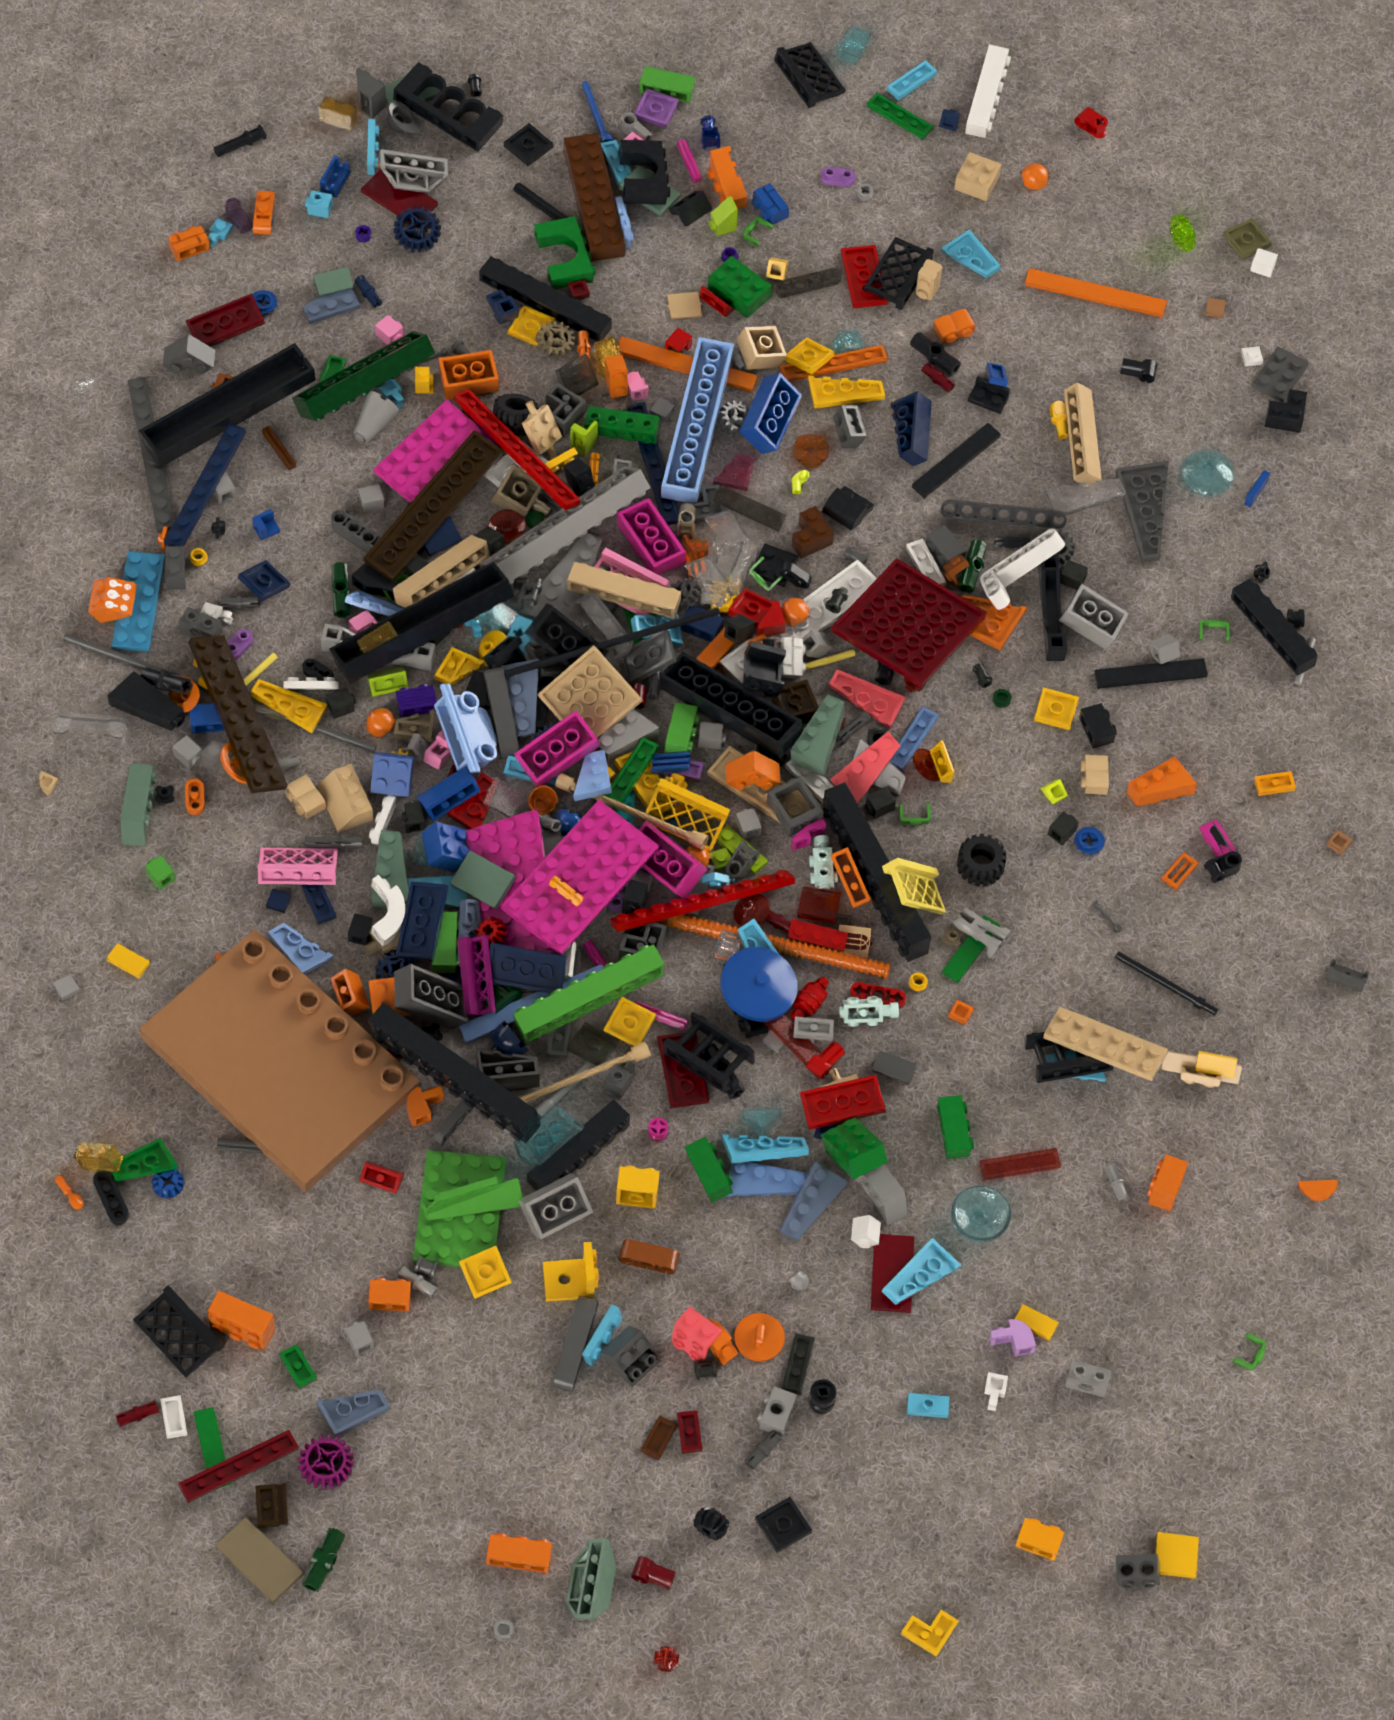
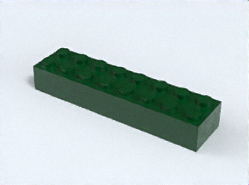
(363, 375)

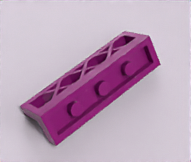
(472, 976)

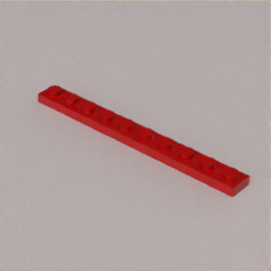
(516, 449)
(701, 901)

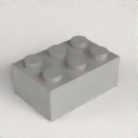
(1093, 616)
(555, 1206)

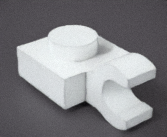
(217, 612)
(996, 1388)

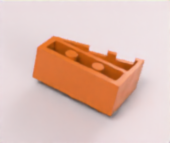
(725, 178)
(1161, 783)

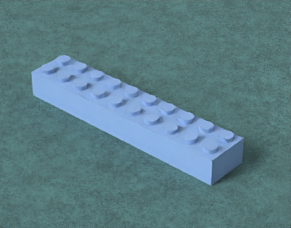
(697, 420)

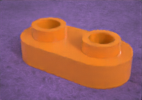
(194, 798)

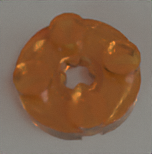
(812, 441)

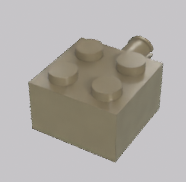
(519, 493)

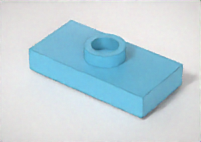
(928, 1405)

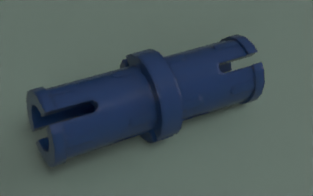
(368, 291)

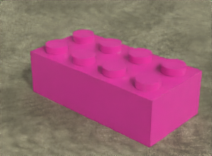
(651, 537)
(557, 749)
(672, 863)

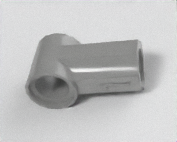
(630, 124)

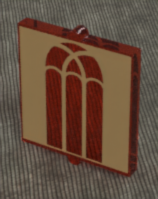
(858, 940)

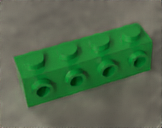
(624, 424)

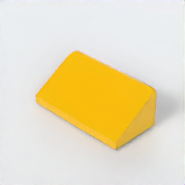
(942, 762)

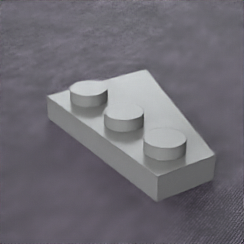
(889, 777)

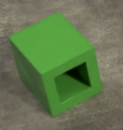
(159, 872)

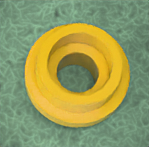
(198, 552)
(918, 977)

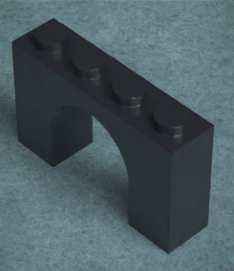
(650, 155)

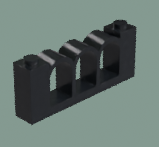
(420, 78)

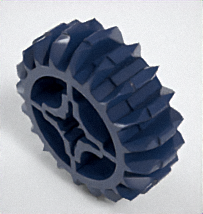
(404, 236)

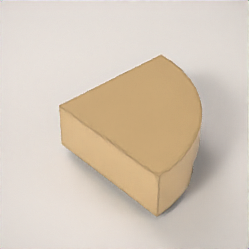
(47, 782)

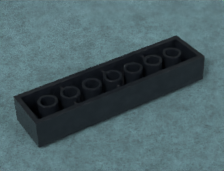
(731, 704)

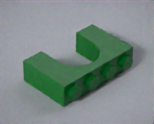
(567, 233)

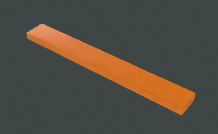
(1095, 292)
(679, 362)

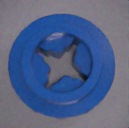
(270, 298)
(1094, 835)
(170, 1190)

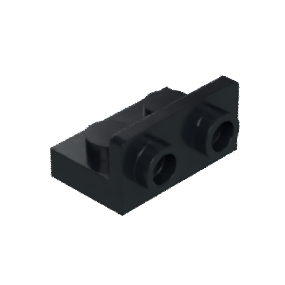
(989, 395)

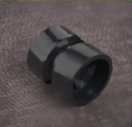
(822, 1396)

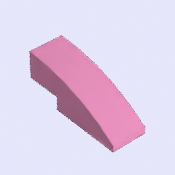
(438, 752)

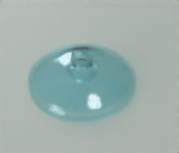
(1206, 480)
(983, 1203)

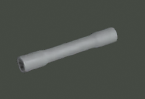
(549, 1103)

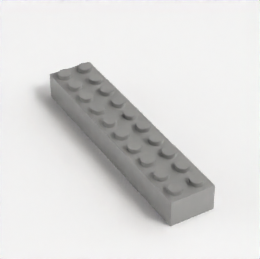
(566, 525)

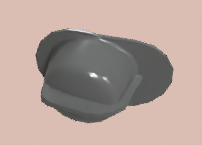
(401, 118)

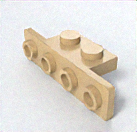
(1186, 1064)

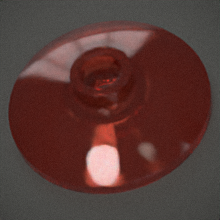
(508, 519)
(924, 765)
(758, 909)

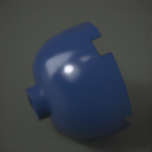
(507, 1041)

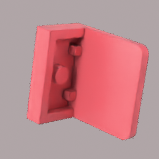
(694, 1334)

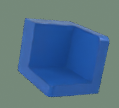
(265, 525)

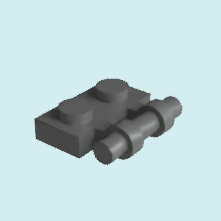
(520, 588)

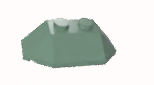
(591, 1580)

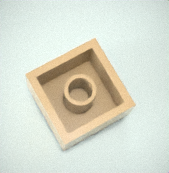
(977, 176)
(761, 347)

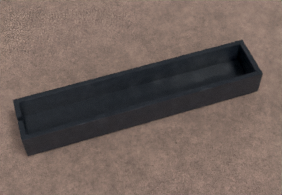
(227, 403)
(425, 621)
(856, 834)
(454, 1073)

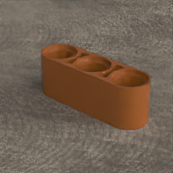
(649, 1255)

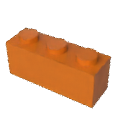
(850, 878)
(519, 1553)

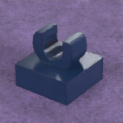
(949, 119)

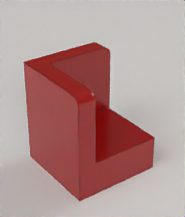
(678, 340)

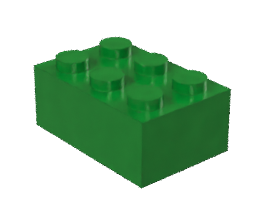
(739, 286)
(854, 1148)

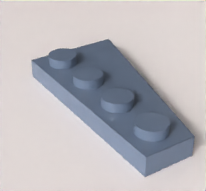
(523, 699)
(814, 1196)

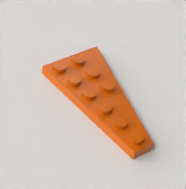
(998, 623)

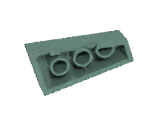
(819, 737)
(137, 804)
(390, 866)

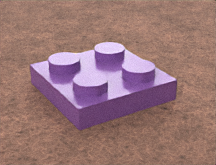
(656, 108)

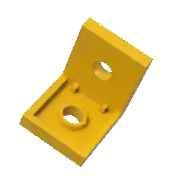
(582, 1275)

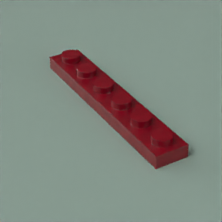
(238, 1466)

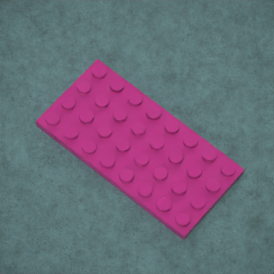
(518, 848)
(595, 862)

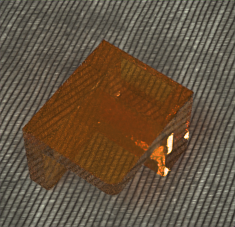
(695, 547)

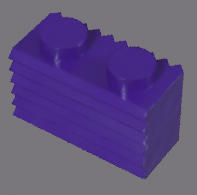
(415, 700)

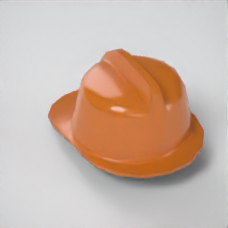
(188, 701)

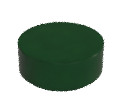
(533, 518)
(1001, 698)

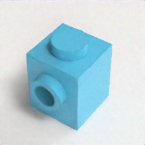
(319, 204)

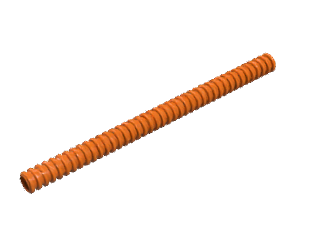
(786, 946)

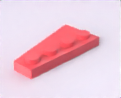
(875, 700)
(866, 768)

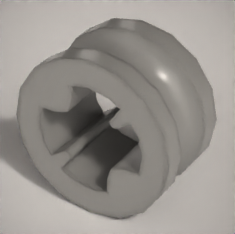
(865, 187)

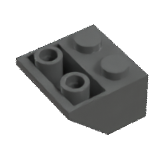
(370, 94)
(631, 1355)

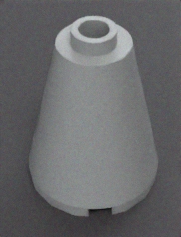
(374, 417)

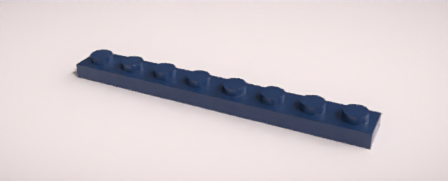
(205, 486)

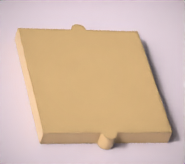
(684, 305)

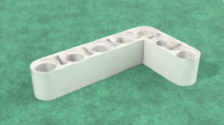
(1017, 565)

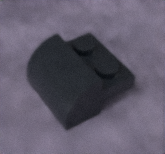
(847, 507)

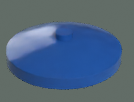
(758, 984)

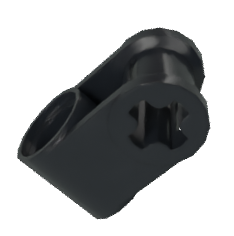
(1221, 868)

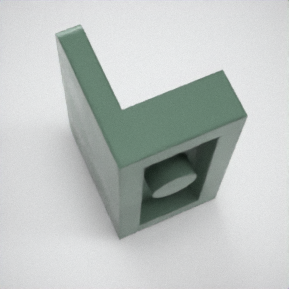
(333, 281)

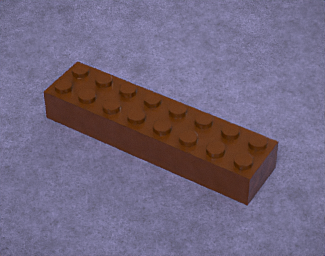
(594, 196)

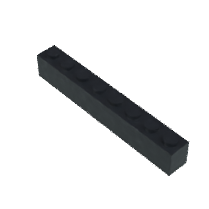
(545, 298)

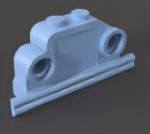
(466, 729)

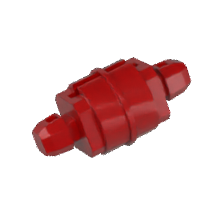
(810, 998)

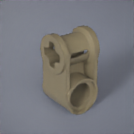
(686, 524)

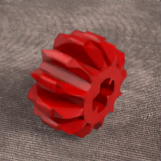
(494, 929)

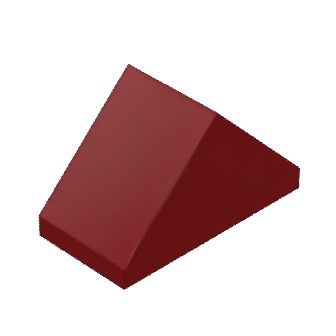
(773, 622)

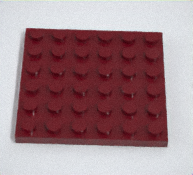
(908, 622)

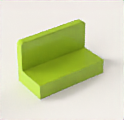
(583, 439)
(387, 681)

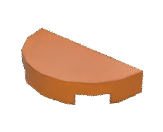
(1318, 1189)

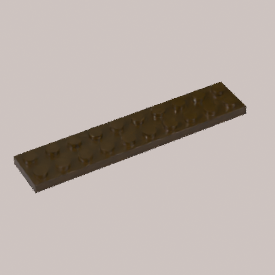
(433, 505)
(237, 714)

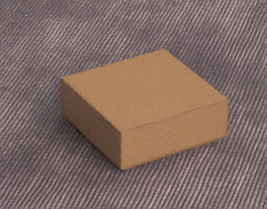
(1215, 307)
(1339, 842)

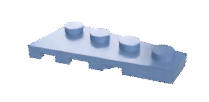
(764, 1180)

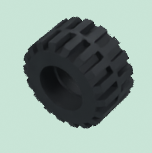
(513, 411)
(977, 872)

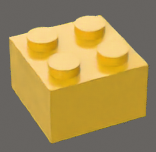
(637, 1187)

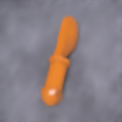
(74, 1199)

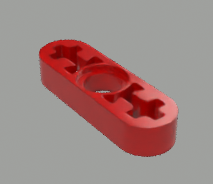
(874, 988)

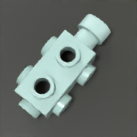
(823, 874)
(863, 1014)

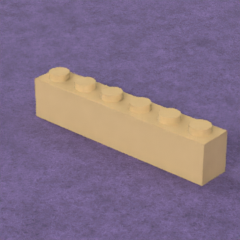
(1082, 434)
(442, 571)
(624, 590)

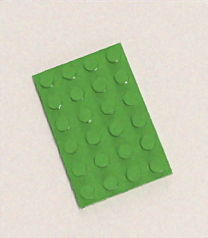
(459, 1236)

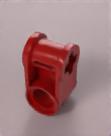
(1090, 121)

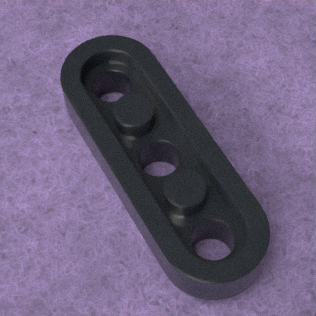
(110, 1190)

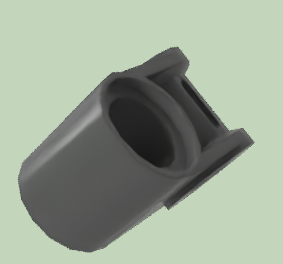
(743, 860)

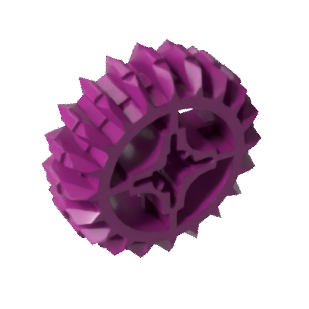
(312, 1472)

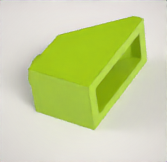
(724, 217)

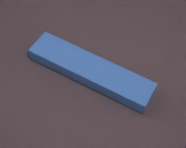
(914, 737)

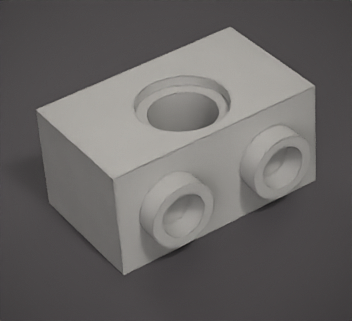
(1088, 1378)
(780, 1400)

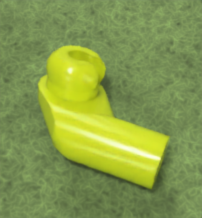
(798, 479)

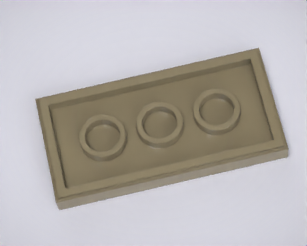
(259, 1560)

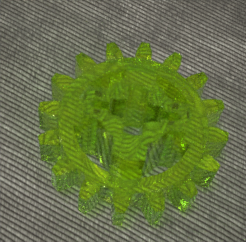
(1182, 232)

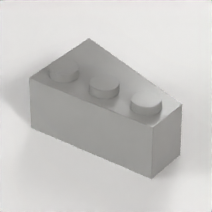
(626, 735)
(885, 1194)

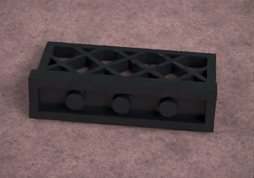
(798, 77)
(910, 283)
(193, 1322)

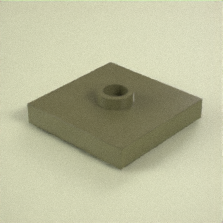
(1246, 238)

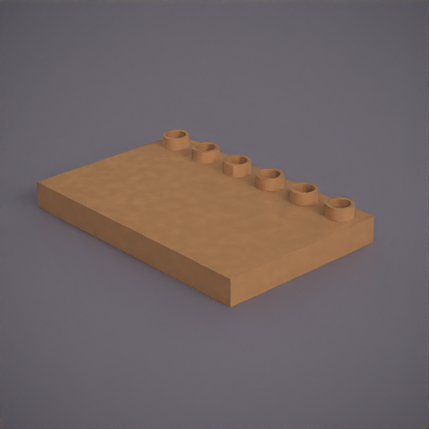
(279, 1060)

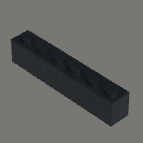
(1274, 627)
(587, 1143)

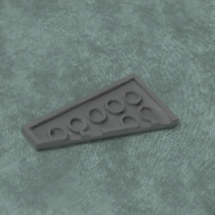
(1145, 505)

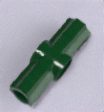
(976, 565)
(340, 581)
(323, 1559)

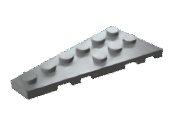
(554, 586)

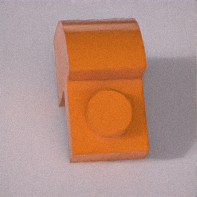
(418, 1104)
(722, 1346)

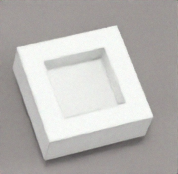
(1252, 356)

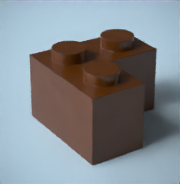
(814, 533)

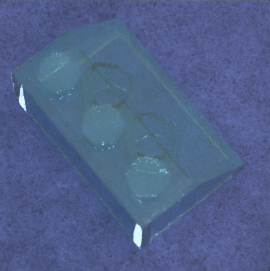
(555, 1131)

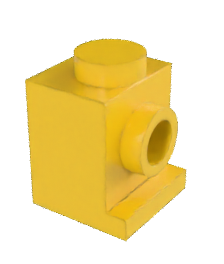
(423, 380)

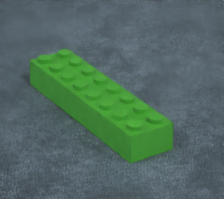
(588, 994)

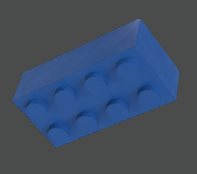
(770, 413)

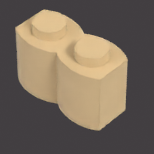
(1095, 774)
(305, 796)

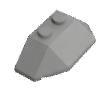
(413, 171)

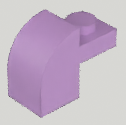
(1018, 1334)

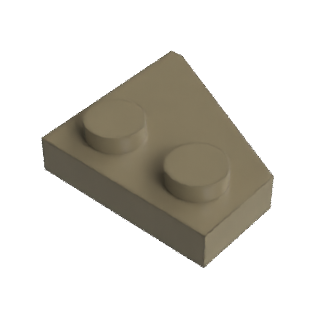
(415, 724)

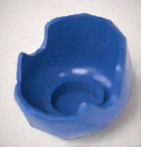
(567, 820)

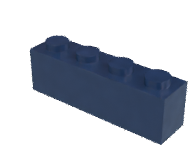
(912, 426)

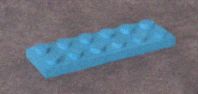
(136, 631)

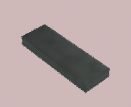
(798, 1363)

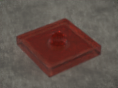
(819, 905)

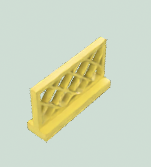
(912, 881)

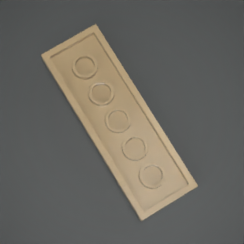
(793, 803)
(1105, 1043)

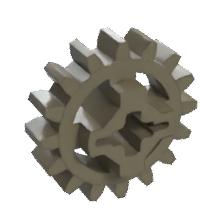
(554, 335)

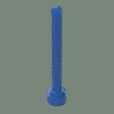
(604, 136)

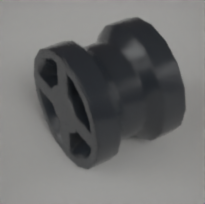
(1297, 618)

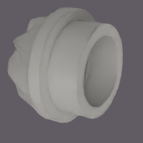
(799, 1281)

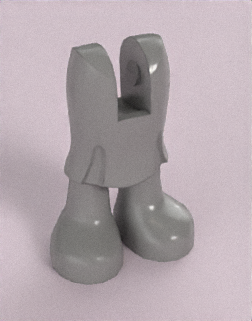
(978, 927)

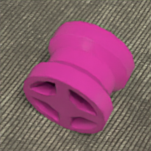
(658, 1124)

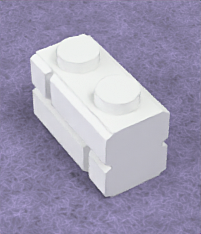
(793, 662)

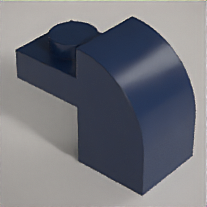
(502, 306)

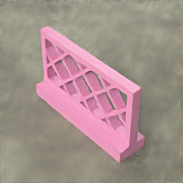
(628, 568)
(297, 873)

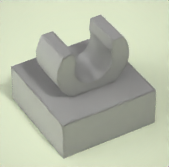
(416, 747)

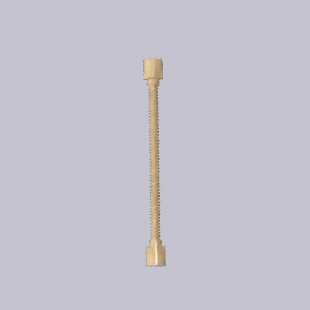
(694, 838)
(637, 1053)

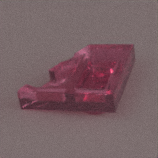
(737, 473)

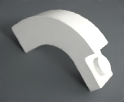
(390, 925)

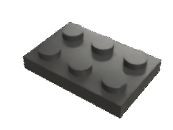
(1280, 374)
(649, 657)

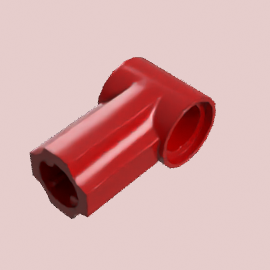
(823, 1063)

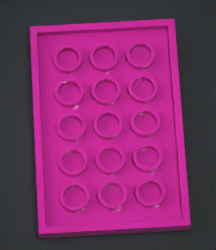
(426, 450)

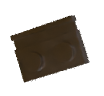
(271, 1505)

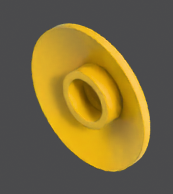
(489, 642)

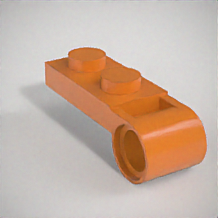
(263, 213)

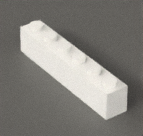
(987, 91)

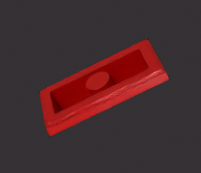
(715, 302)
(381, 1177)

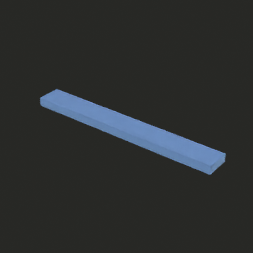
(485, 1024)

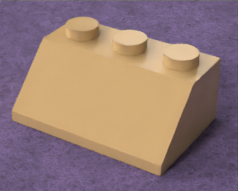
(345, 798)

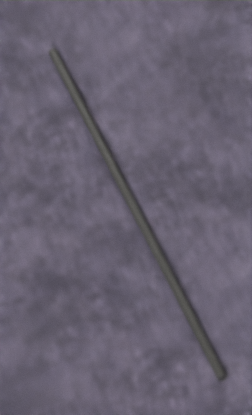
(141, 664)

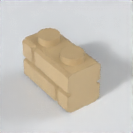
(928, 279)

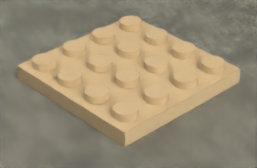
(593, 690)

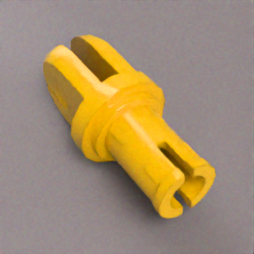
(1059, 418)

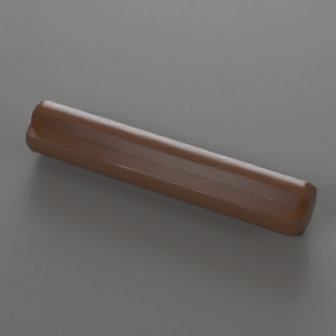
(279, 448)

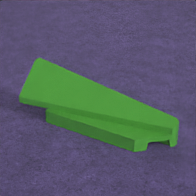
(474, 1198)

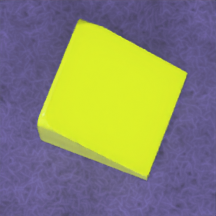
(1054, 791)

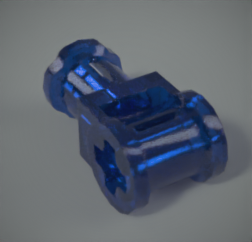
(710, 136)

